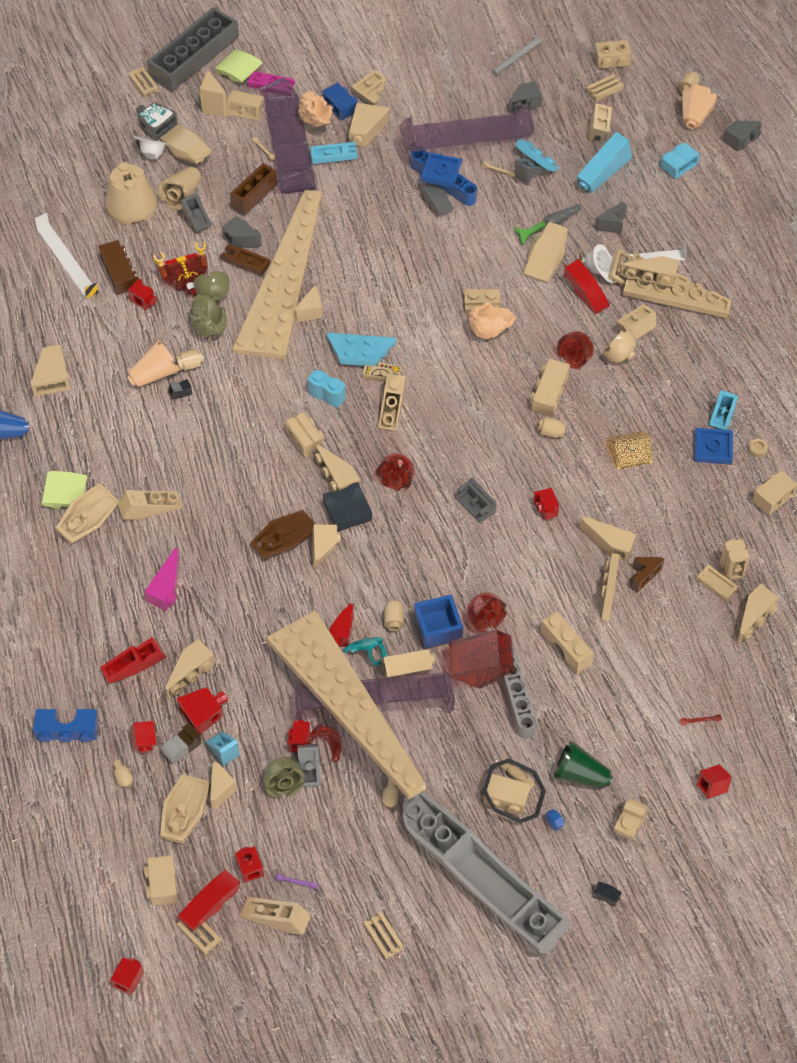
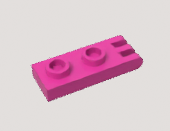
(260, 79)

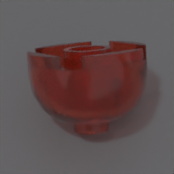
(575, 348)
(396, 471)
(486, 611)

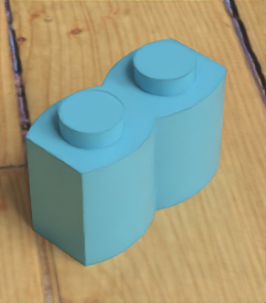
(680, 160)
(326, 388)

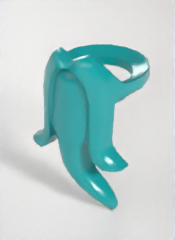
(368, 644)

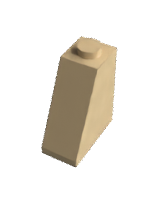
(367, 123)
(50, 372)
(407, 663)

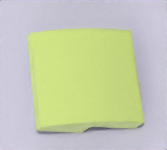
(238, 65)
(62, 488)

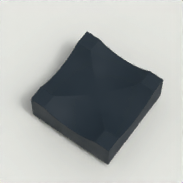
(347, 507)

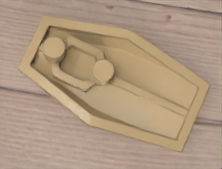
(186, 144)
(546, 252)
(87, 513)
(183, 808)

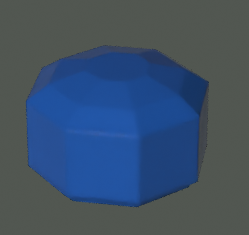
(554, 819)

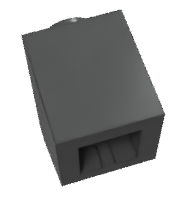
(525, 94)
(741, 133)
(241, 234)

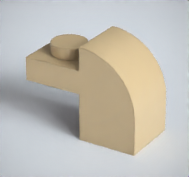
(631, 818)

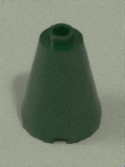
(582, 768)

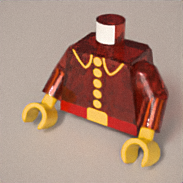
(183, 270)

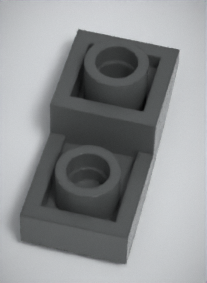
(438, 199)

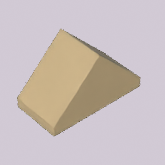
(309, 307)
(221, 786)

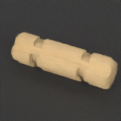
(516, 773)

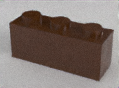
(253, 188)
(117, 266)

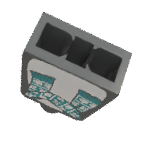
(156, 119)

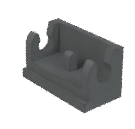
(476, 500)

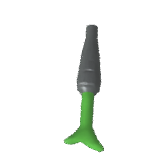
(556, 218)

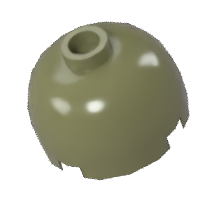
(214, 285)
(283, 776)

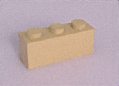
(550, 387)

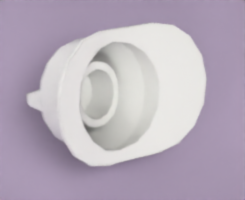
(151, 148)
(600, 261)

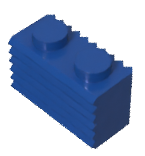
(341, 101)

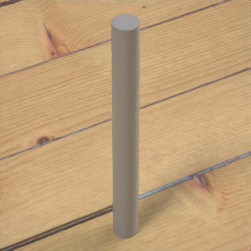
(516, 56)

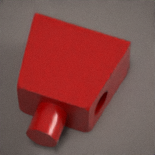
(202, 708)

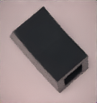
(180, 389)
(607, 893)

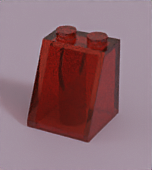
(481, 658)

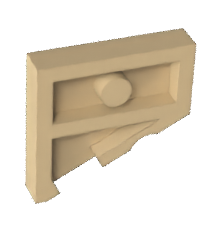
(370, 87)

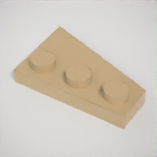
(609, 580)

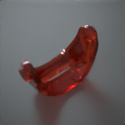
(330, 736)

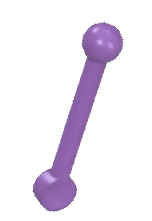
(279, 877)

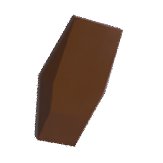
(283, 534)

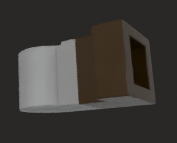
(181, 744)

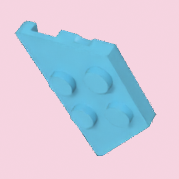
(360, 349)

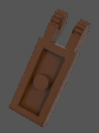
(245, 259)

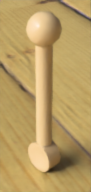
(255, 140)
(485, 165)

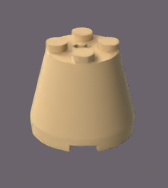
(130, 195)

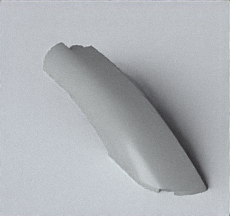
(483, 873)

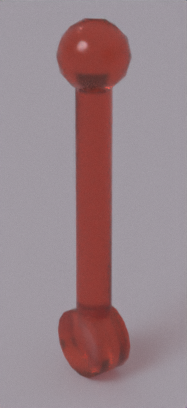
(684, 721)

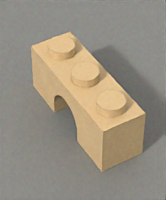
(576, 652)

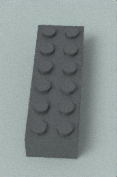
(192, 48)

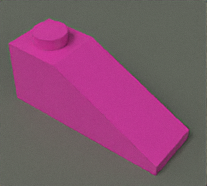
(163, 587)

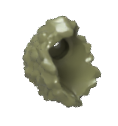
(207, 316)

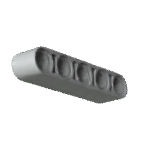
(519, 699)

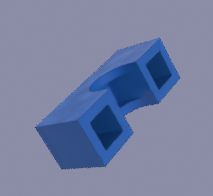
(82, 728)

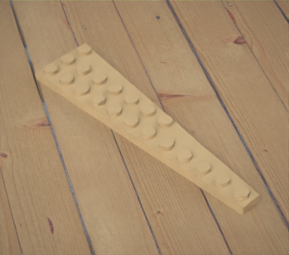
(271, 317)
(326, 672)

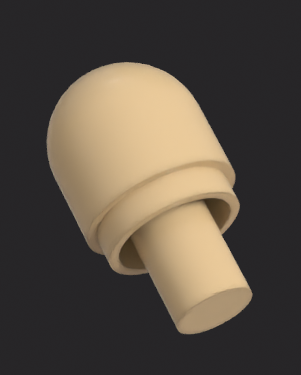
(122, 774)
(390, 795)

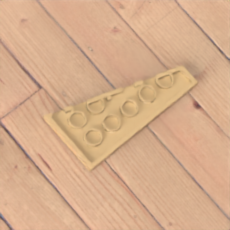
(682, 295)

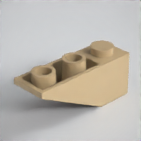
(654, 270)
(392, 401)
(337, 470)
(144, 504)
(609, 538)
(758, 607)
(191, 664)

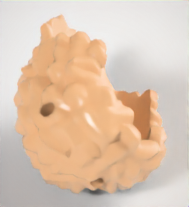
(314, 109)
(490, 321)

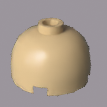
(621, 347)

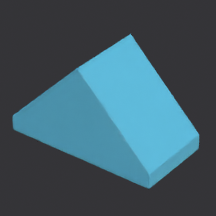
(724, 410)
(223, 747)

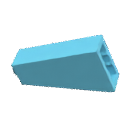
(605, 163)

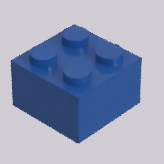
(438, 621)

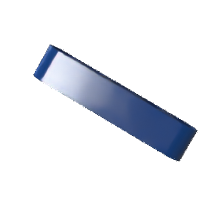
(464, 189)

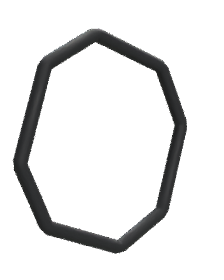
(502, 812)

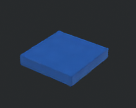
(441, 170)
(713, 446)

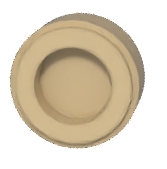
(758, 448)

